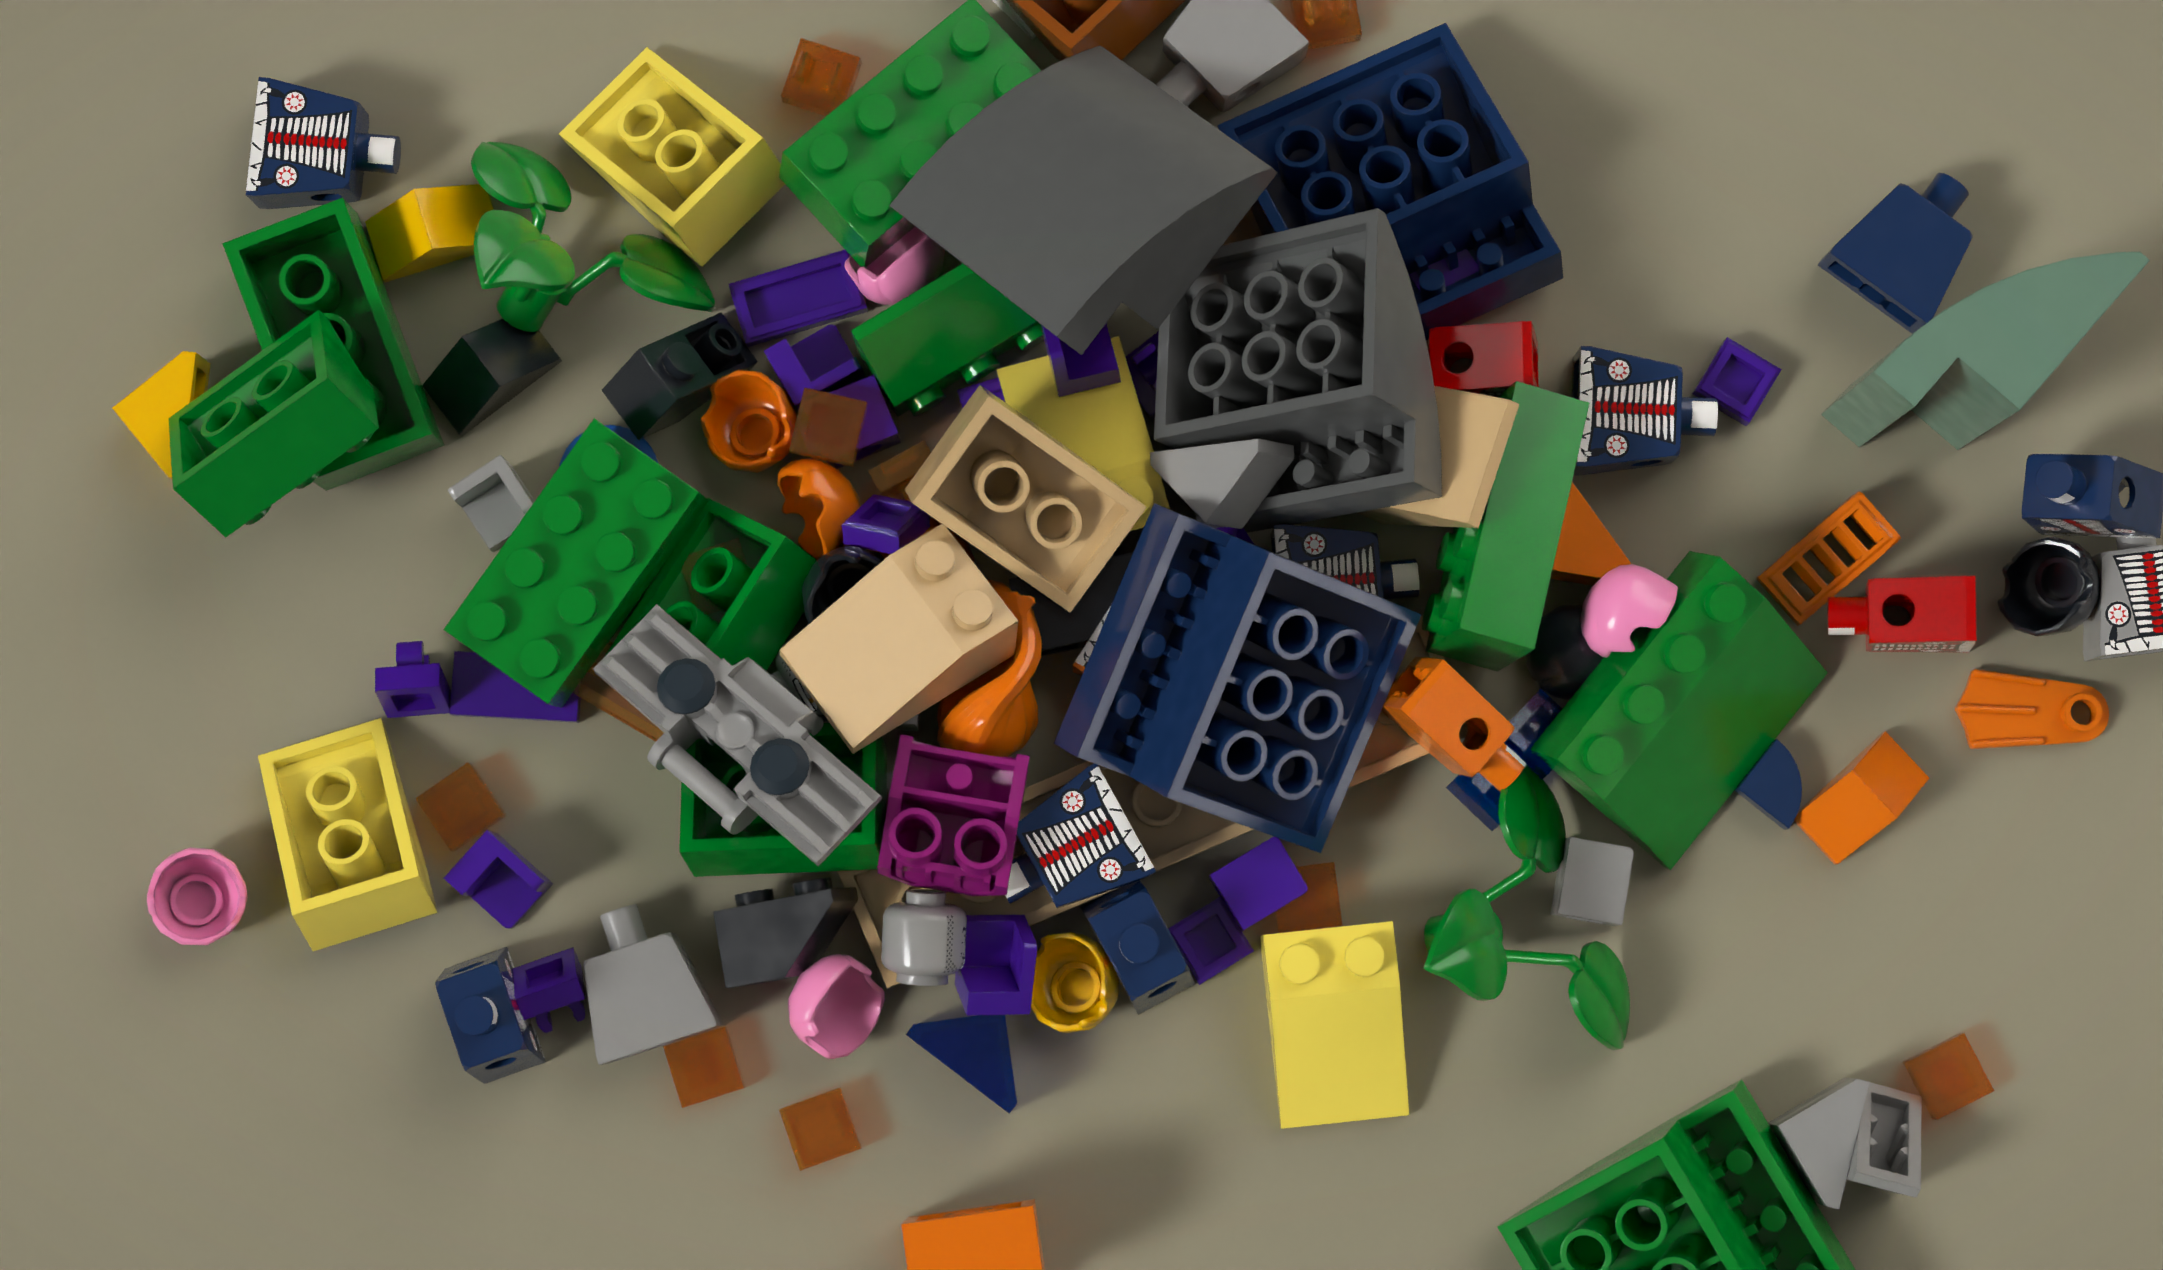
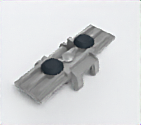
(753, 719)

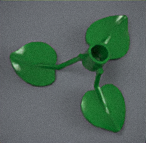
(541, 272)
(1468, 937)

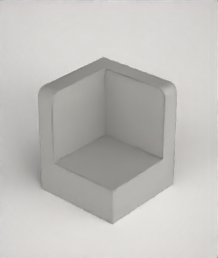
(493, 500)
(1592, 882)

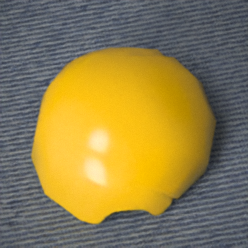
(1073, 983)

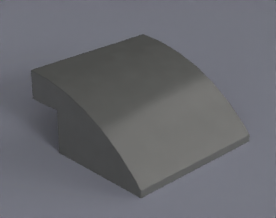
(1085, 195)
(1309, 348)

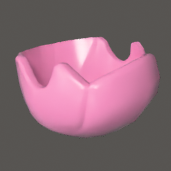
(900, 269)
(1622, 602)
(196, 896)
(835, 1005)

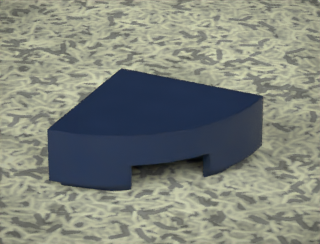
(1774, 785)

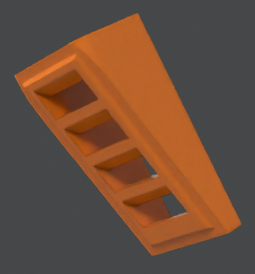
(1870, 522)

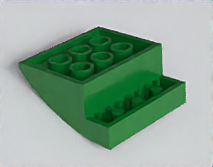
(1683, 1197)

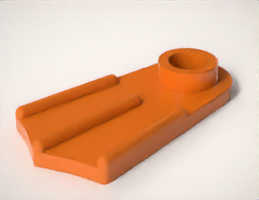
(2026, 711)

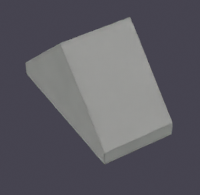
(1224, 479)
(1822, 1137)
(1889, 1142)

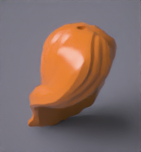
(999, 707)

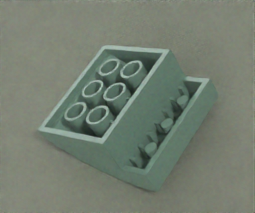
(1986, 351)

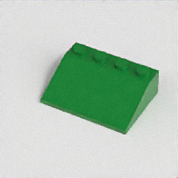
(1687, 714)

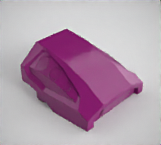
(952, 819)

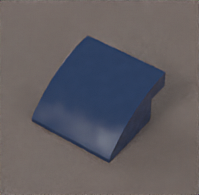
(1425, 149)
(1236, 679)

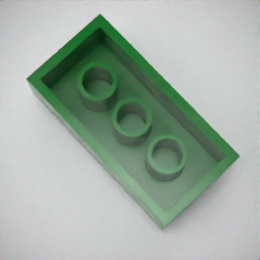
(892, 125)
(328, 266)
(576, 564)
(1502, 570)

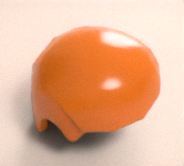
(749, 421)
(822, 500)

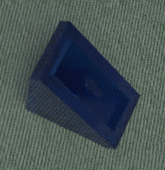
(975, 1050)

